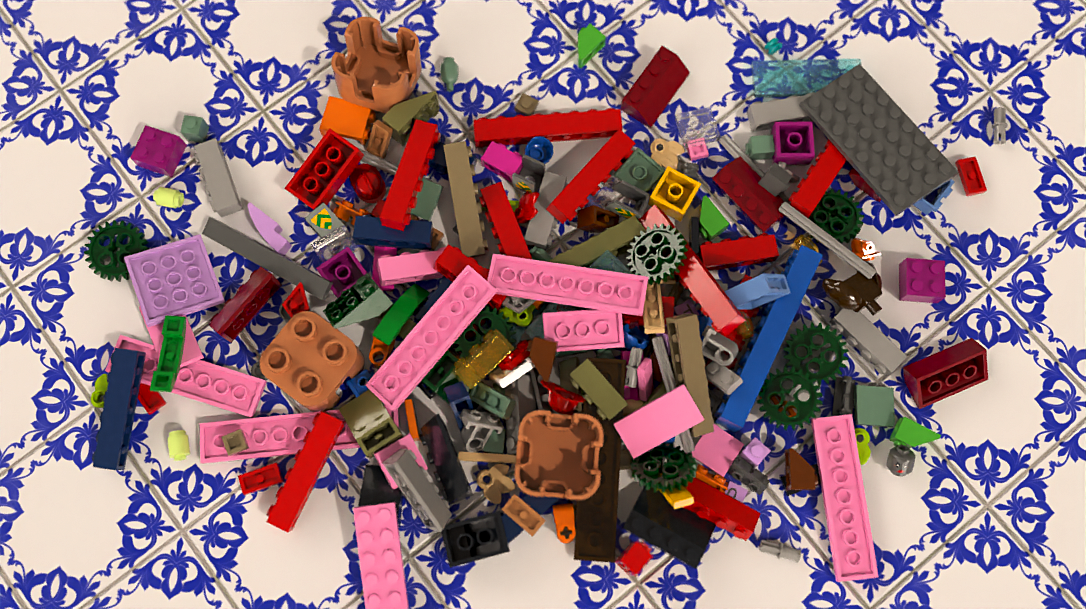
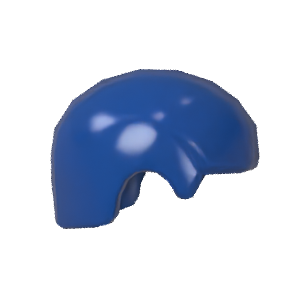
(539, 149)
(635, 338)

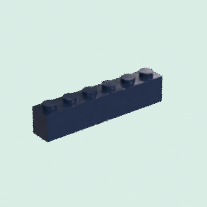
(118, 409)

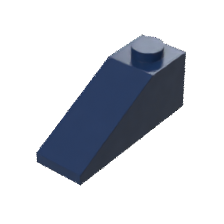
(458, 400)

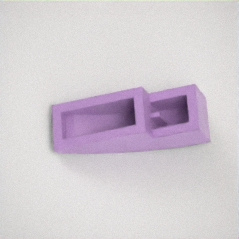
(269, 230)

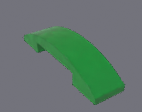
(400, 313)
(170, 355)

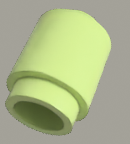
(168, 197)
(178, 445)

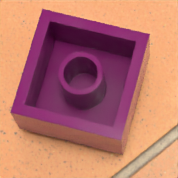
(793, 143)
(158, 151)
(342, 270)
(922, 280)

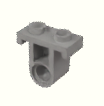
(715, 344)
(478, 428)

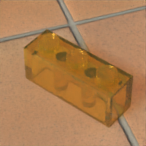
(483, 358)

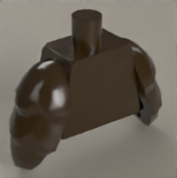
(855, 292)

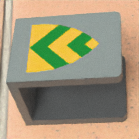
(531, 168)
(633, 193)
(323, 220)

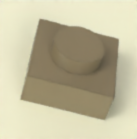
(526, 105)
(235, 442)

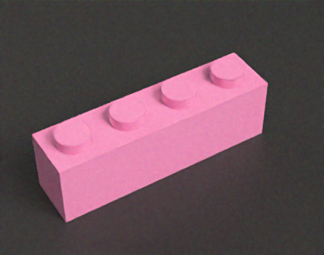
(408, 267)

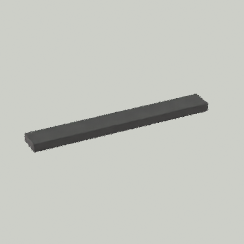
(267, 258)

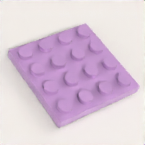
(174, 280)

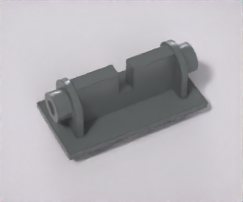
(843, 396)
(754, 481)

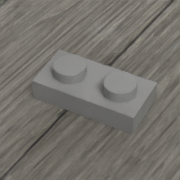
(722, 377)

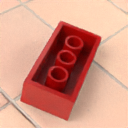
(324, 170)

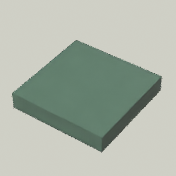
(640, 171)
(427, 199)
(874, 406)

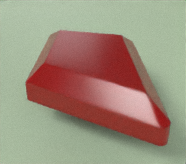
(296, 301)

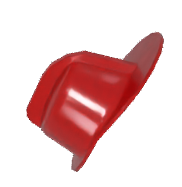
(368, 183)
(562, 399)

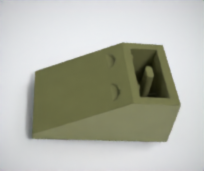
(403, 115)
(370, 423)

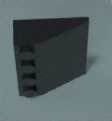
(446, 460)
(670, 530)

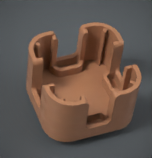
(375, 70)
(311, 361)
(558, 455)

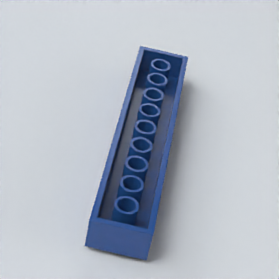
(768, 340)

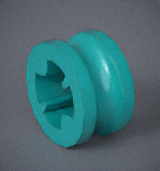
(773, 46)

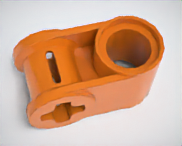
(380, 348)
(564, 519)

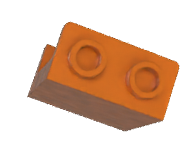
(347, 119)

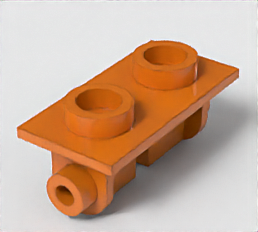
(347, 210)
(864, 249)
(715, 481)

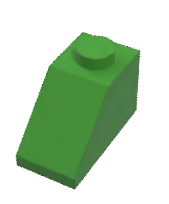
(589, 44)
(710, 220)
(911, 433)

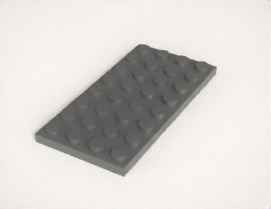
(878, 139)

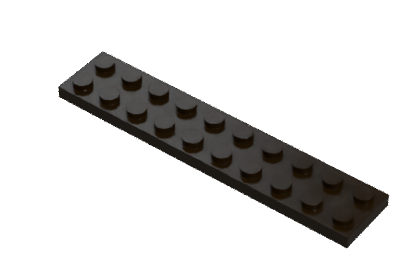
(598, 513)

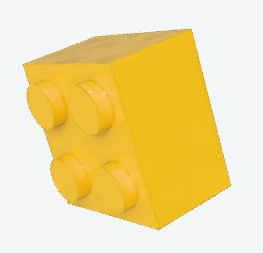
(674, 193)

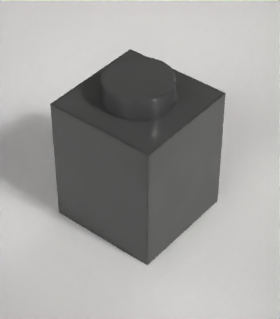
(775, 180)

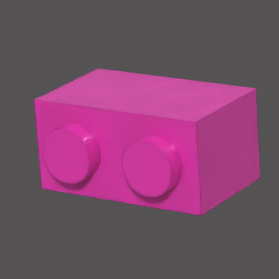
(502, 161)

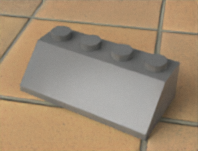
(417, 489)

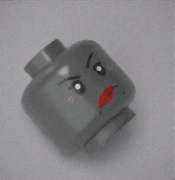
(900, 460)

